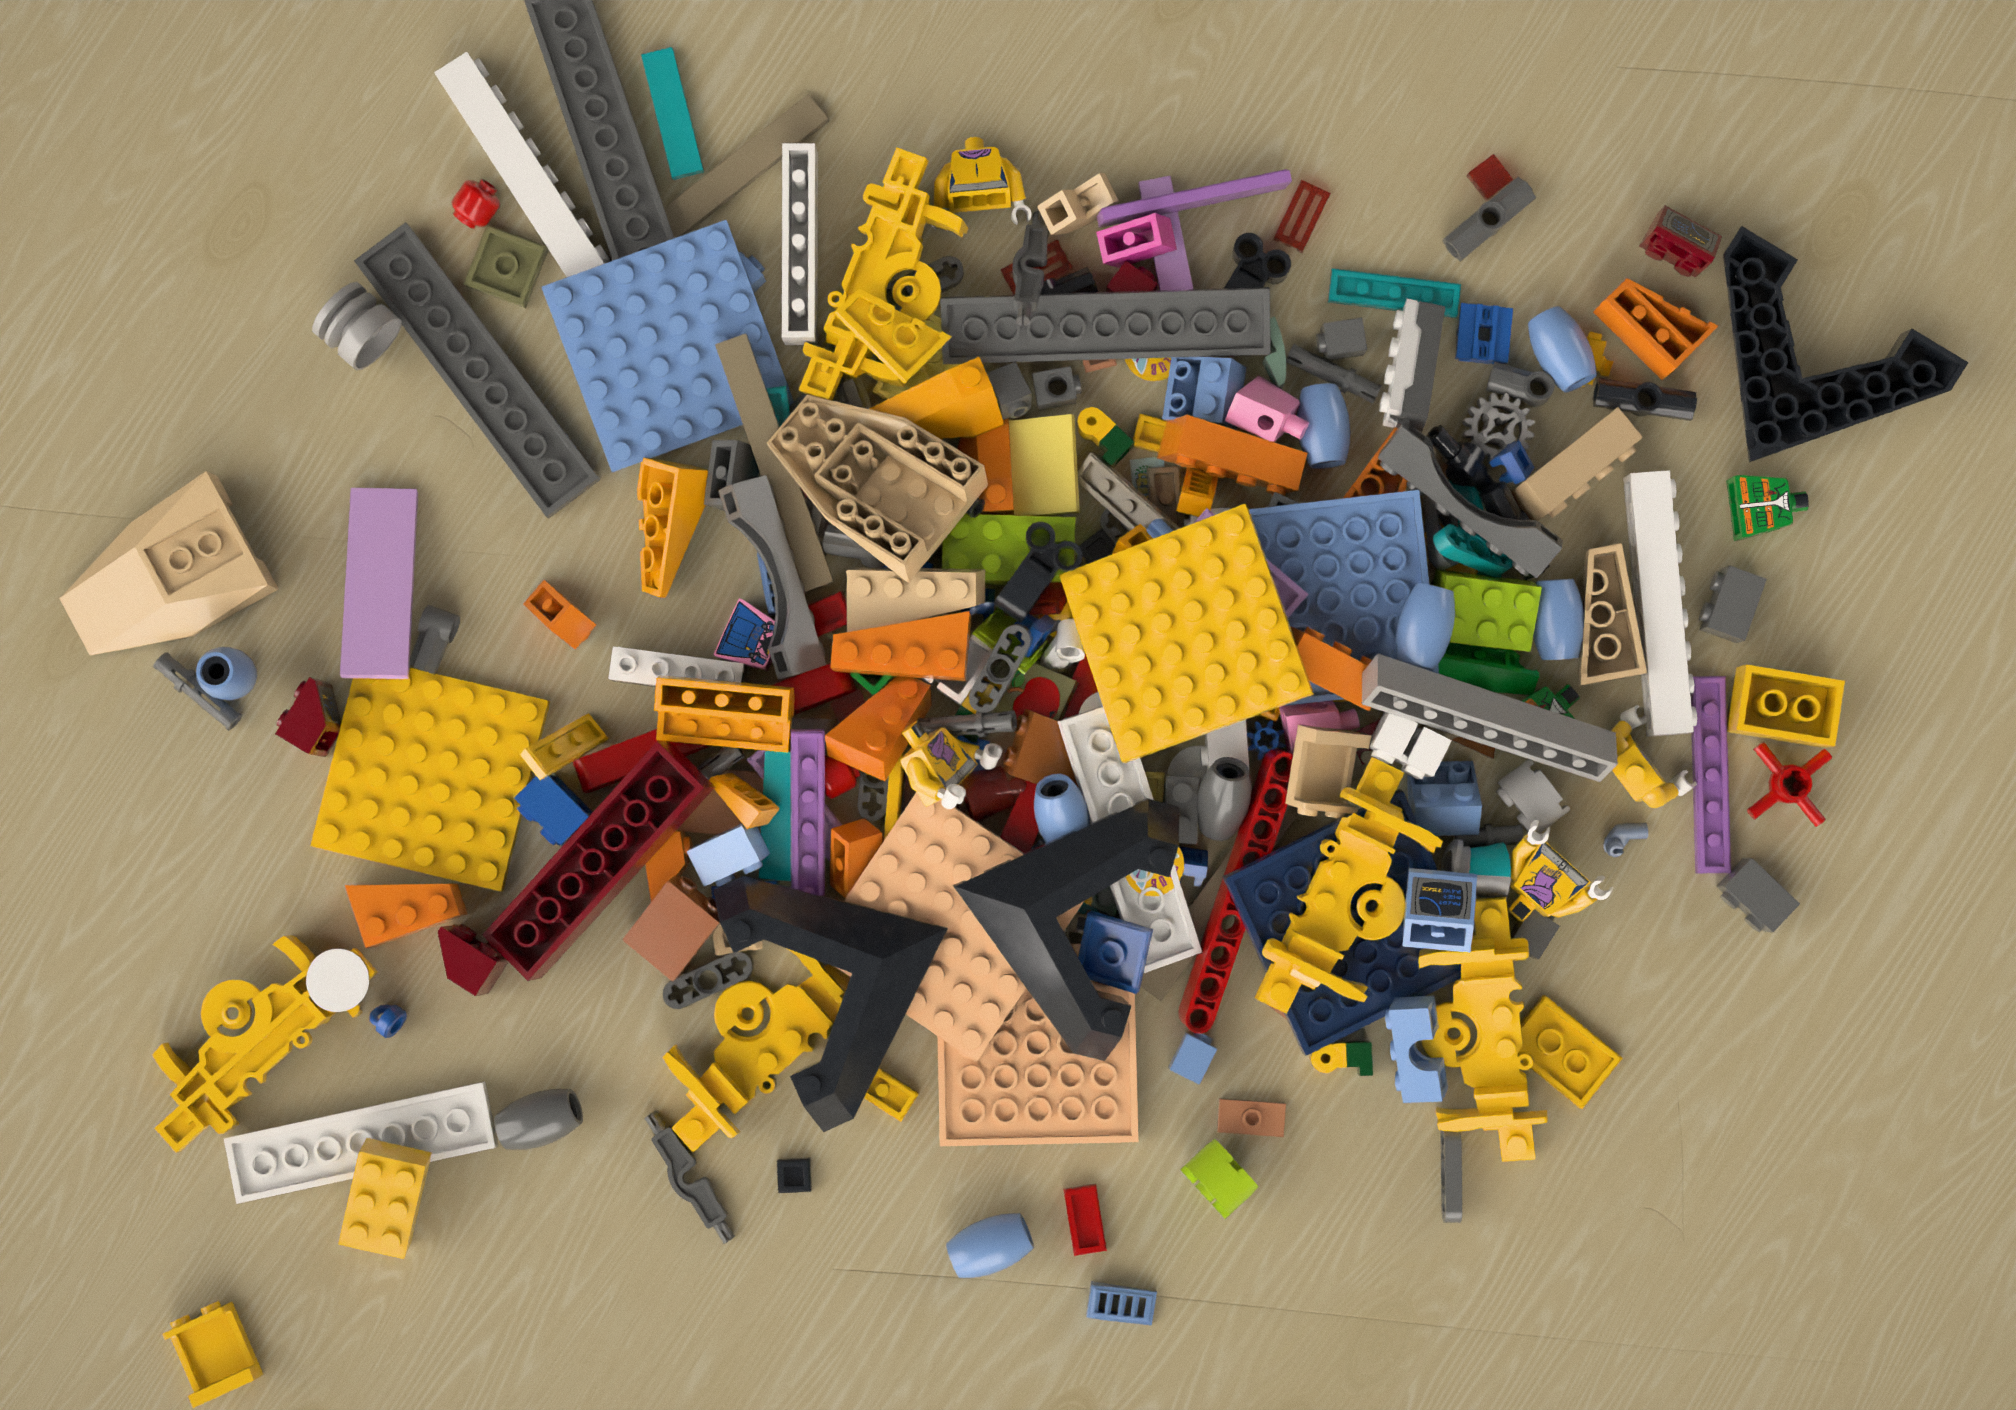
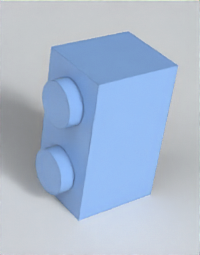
(728, 853)

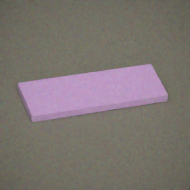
(379, 583)

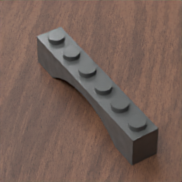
(753, 512)
(1523, 541)

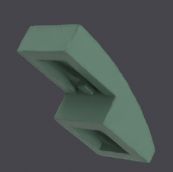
(1276, 362)

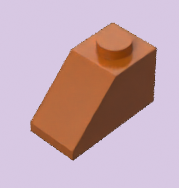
(559, 614)
(851, 852)
(668, 862)

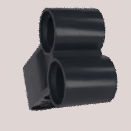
(1253, 270)
(1034, 573)

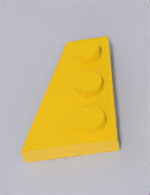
(892, 336)

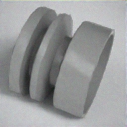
(356, 326)

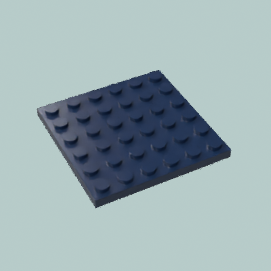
(1269, 891)

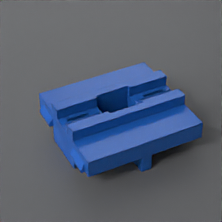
(1468, 344)

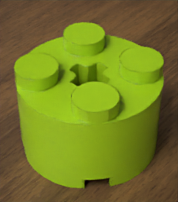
(1219, 1178)

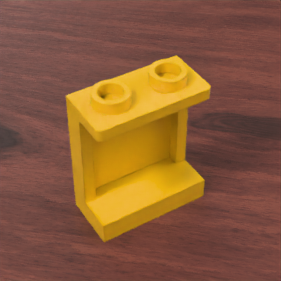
(214, 1352)

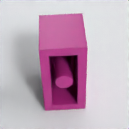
(1136, 240)

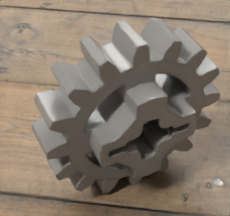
(1492, 417)

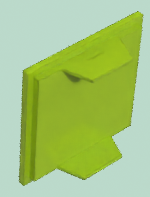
(991, 630)

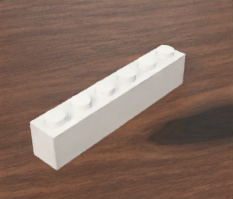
(799, 243)

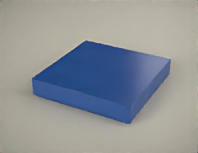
(1114, 951)

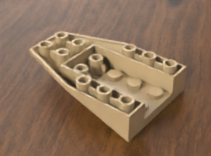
(878, 478)
(168, 574)

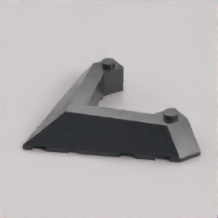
(1776, 400)
(1025, 895)
(886, 963)

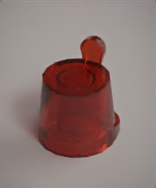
(990, 792)

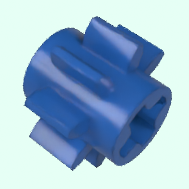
(1266, 731)

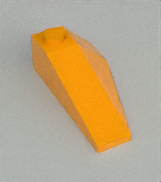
(950, 404)
(672, 508)

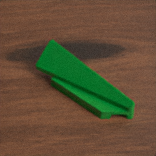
(1488, 668)

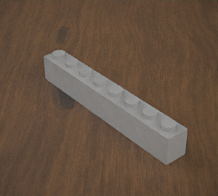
(1488, 718)

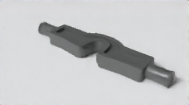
(1028, 279)
(700, 1192)

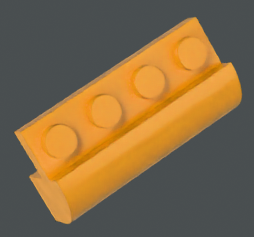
(724, 713)

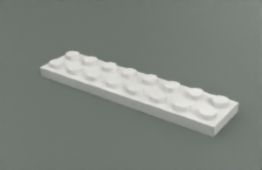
(1111, 788)
(328, 1146)

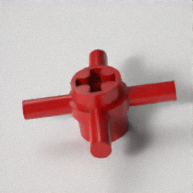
(1801, 786)

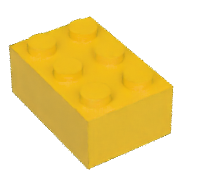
(1785, 706)
(384, 1198)

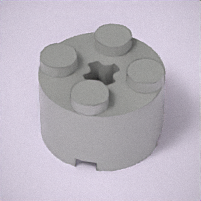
(1532, 796)

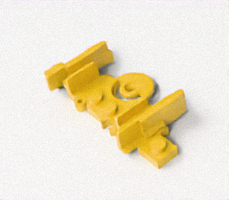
(892, 246)
(1327, 924)
(1494, 1059)
(749, 1060)
(229, 1061)

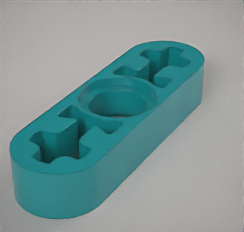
(1470, 551)

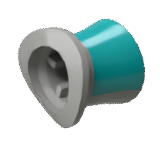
(1488, 862)

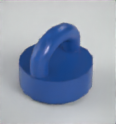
(390, 1021)

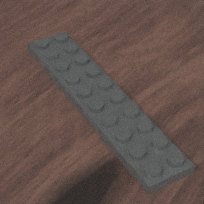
(600, 125)
(1109, 325)
(477, 370)

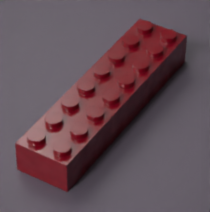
(598, 860)

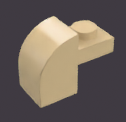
(1077, 207)

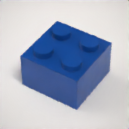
(553, 807)

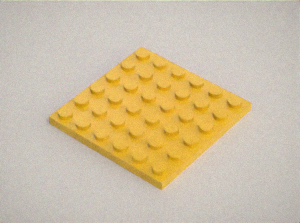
(1185, 634)
(430, 776)

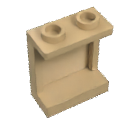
(1322, 769)

